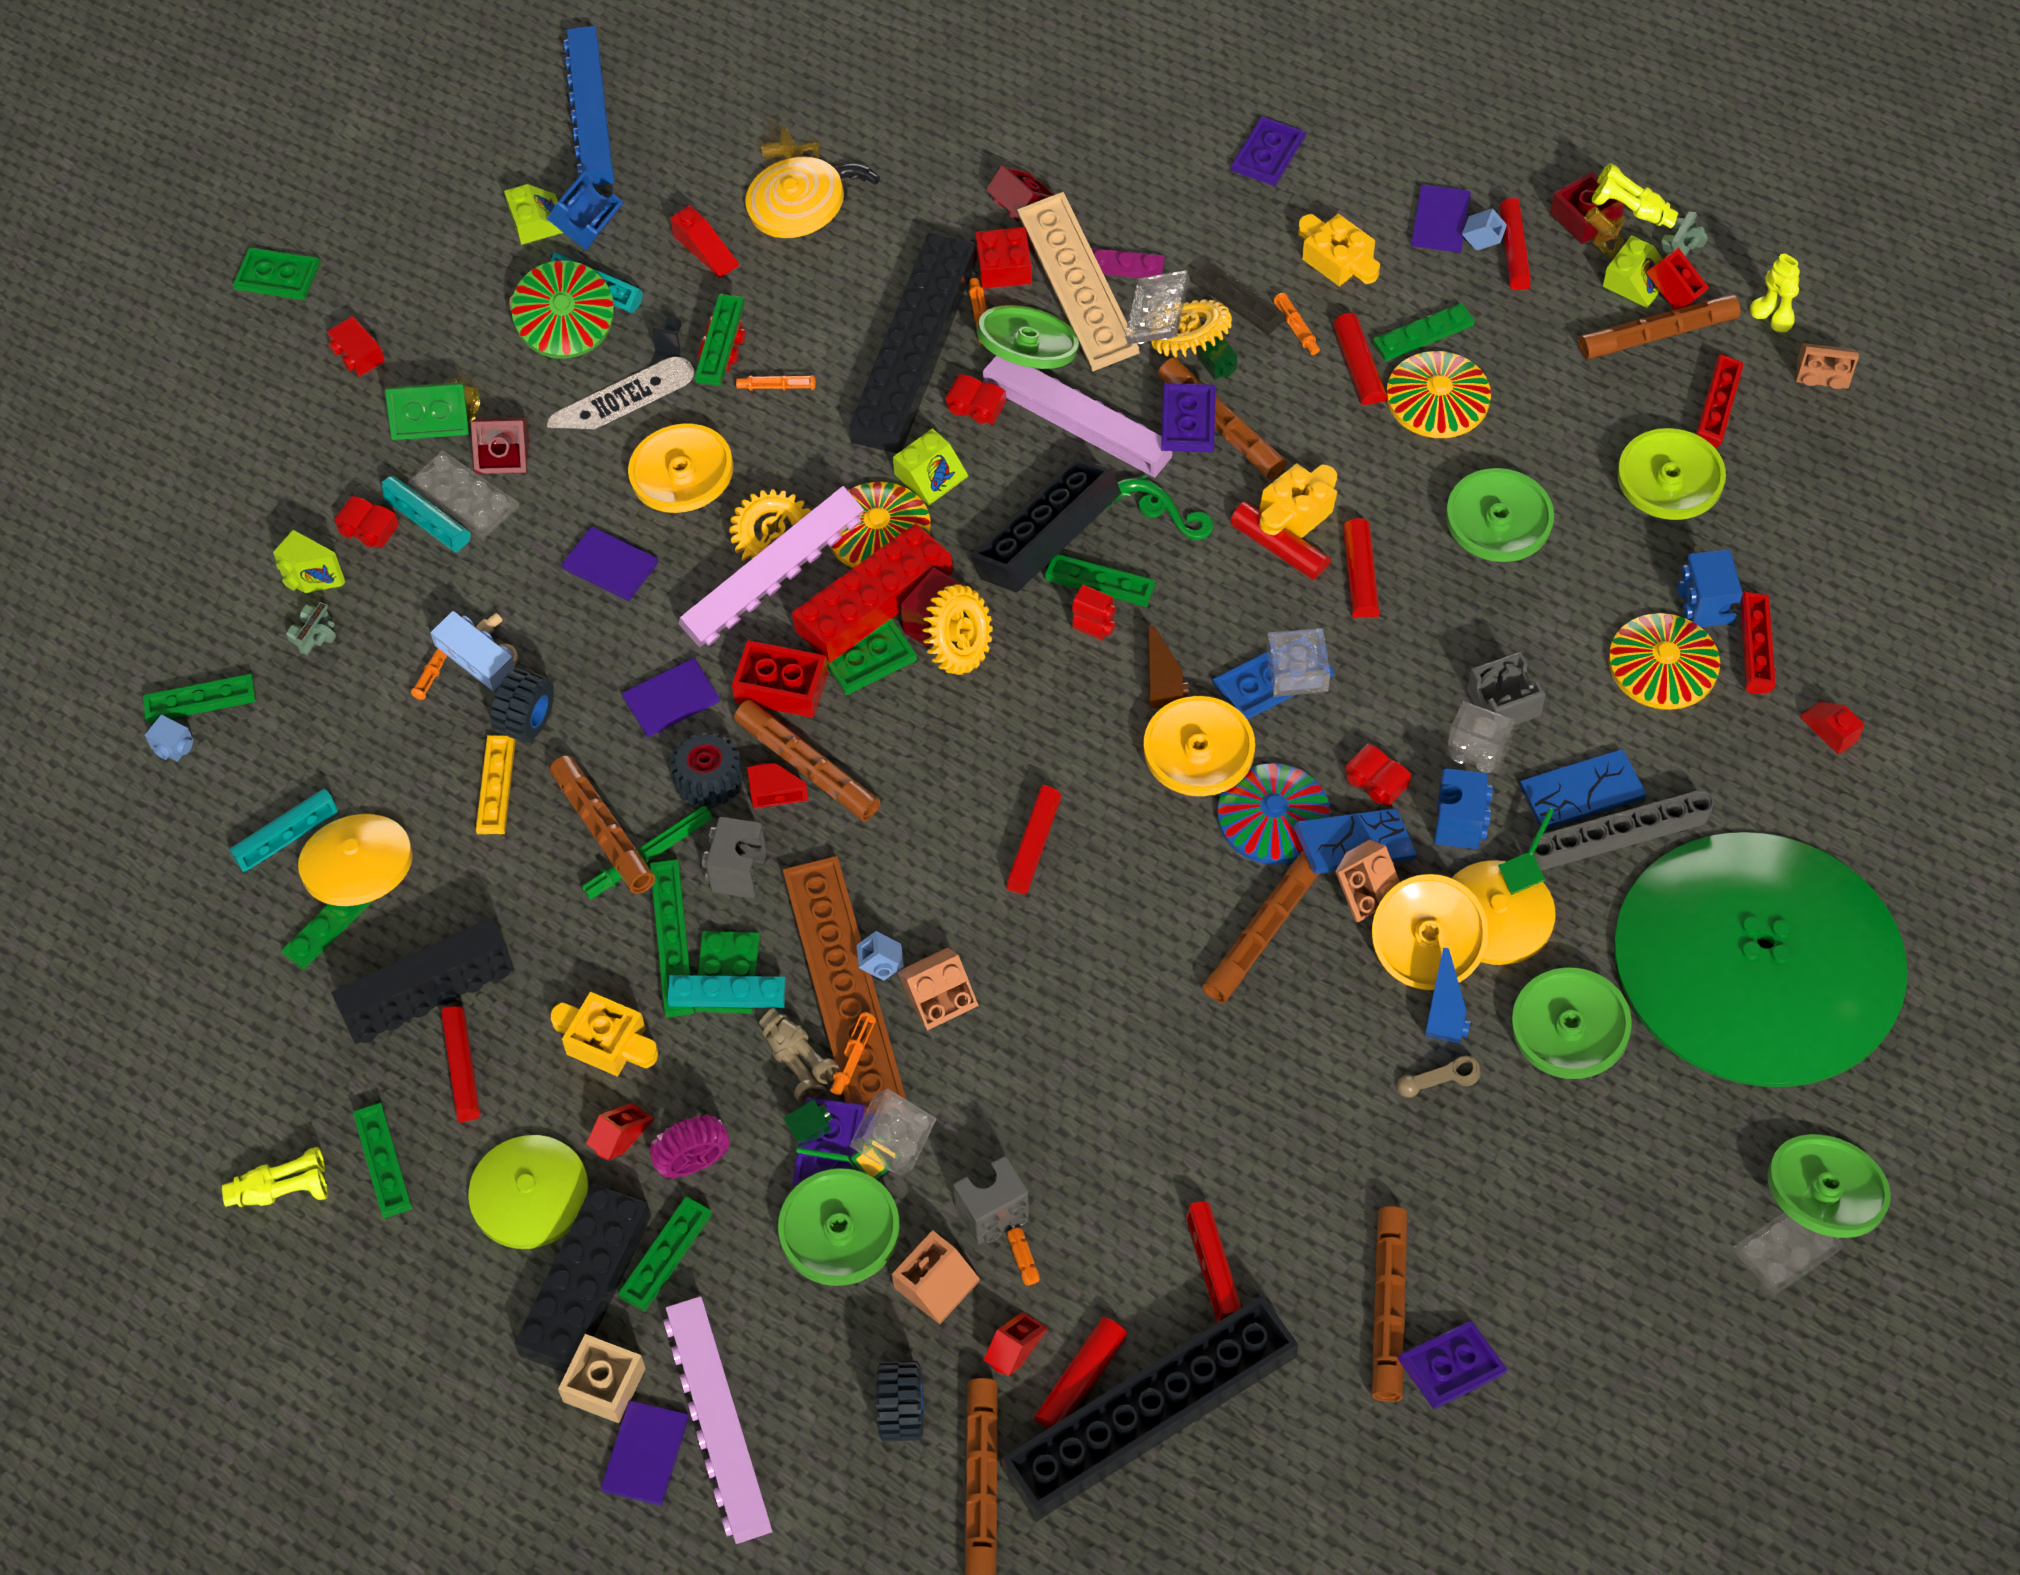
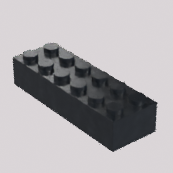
(1046, 524)
(423, 981)
(583, 1277)

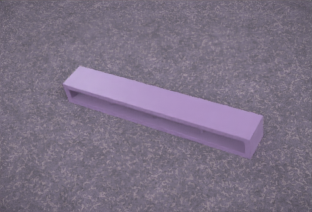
(1079, 415)
(770, 567)
(718, 1419)

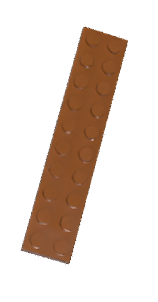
(841, 987)

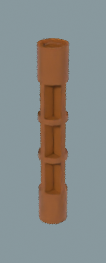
(1659, 326)
(1229, 425)
(807, 760)
(602, 825)
(1260, 930)
(1389, 1304)
(981, 1477)

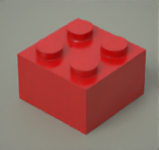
(1003, 257)

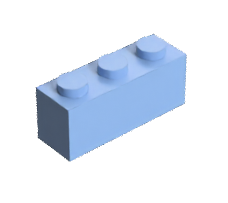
(473, 650)

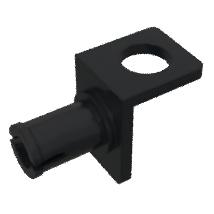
(666, 340)

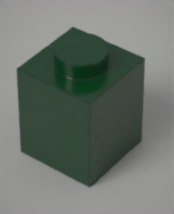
(1218, 359)
(808, 1123)

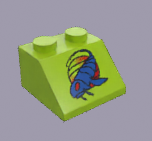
(529, 212)
(1628, 270)
(929, 467)
(307, 564)

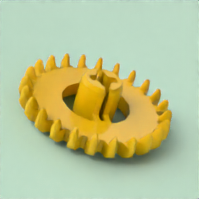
(1192, 331)
(754, 510)
(951, 626)

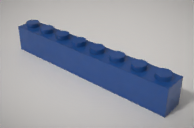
(589, 105)

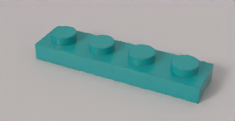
(726, 991)

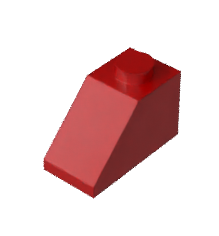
(1834, 725)
(774, 786)
(618, 1130)
(1014, 1343)

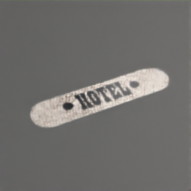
(625, 395)

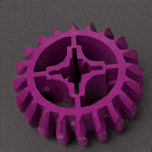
(689, 1146)

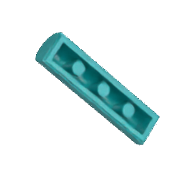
(623, 294)
(425, 514)
(283, 830)

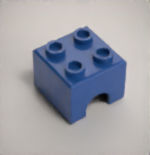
(583, 211)
(1709, 588)
(1463, 809)

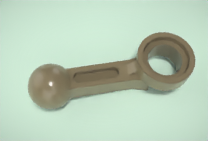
(1410, 1085)

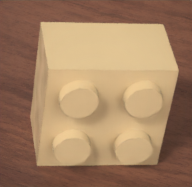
(602, 1378)

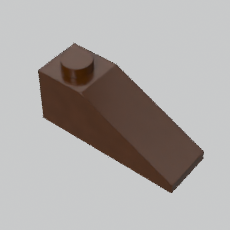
(1164, 673)

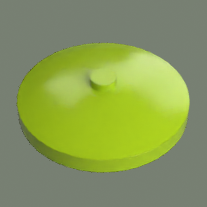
(1671, 474)
(528, 1191)

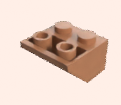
(1826, 365)
(1366, 877)
(938, 988)
(935, 1277)

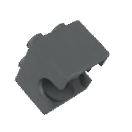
(1506, 689)
(731, 856)
(994, 1208)

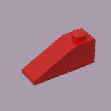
(702, 241)

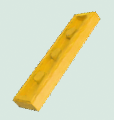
(495, 785)

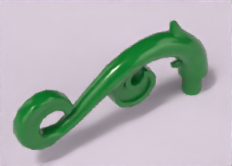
(1163, 503)

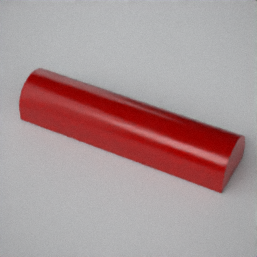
(1515, 244)
(1359, 359)
(1719, 400)
(1284, 544)
(1361, 568)
(1757, 643)
(1034, 840)
(460, 1064)
(1212, 1260)
(1082, 1373)

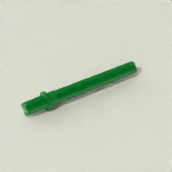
(609, 877)

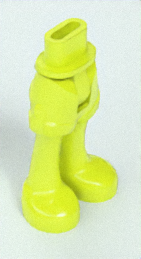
(1643, 202)
(1781, 281)
(260, 1184)

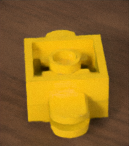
(1338, 249)
(1298, 500)
(610, 1023)

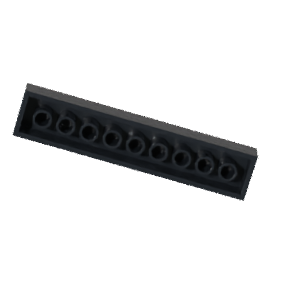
(913, 343)
(1149, 1407)

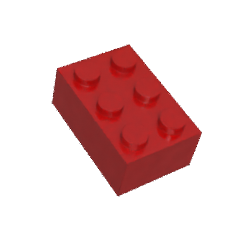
(780, 678)

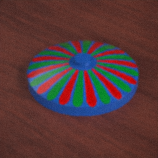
(1263, 809)

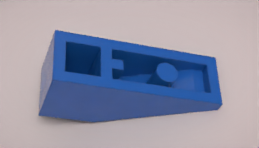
(1448, 1008)

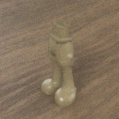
(786, 1043)

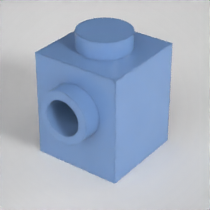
(1484, 229)
(169, 739)
(879, 955)

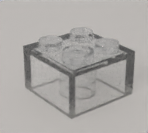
(1298, 662)
(1480, 738)
(893, 1132)

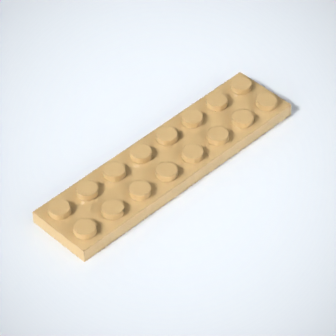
(1077, 281)

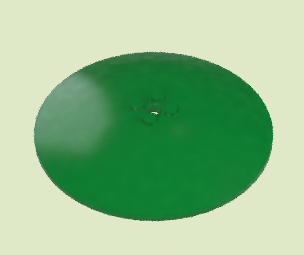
(1752, 1011)

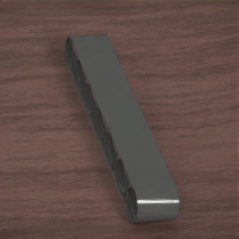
(1630, 822)

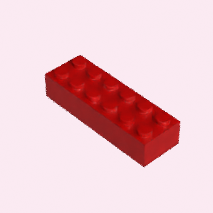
(869, 593)

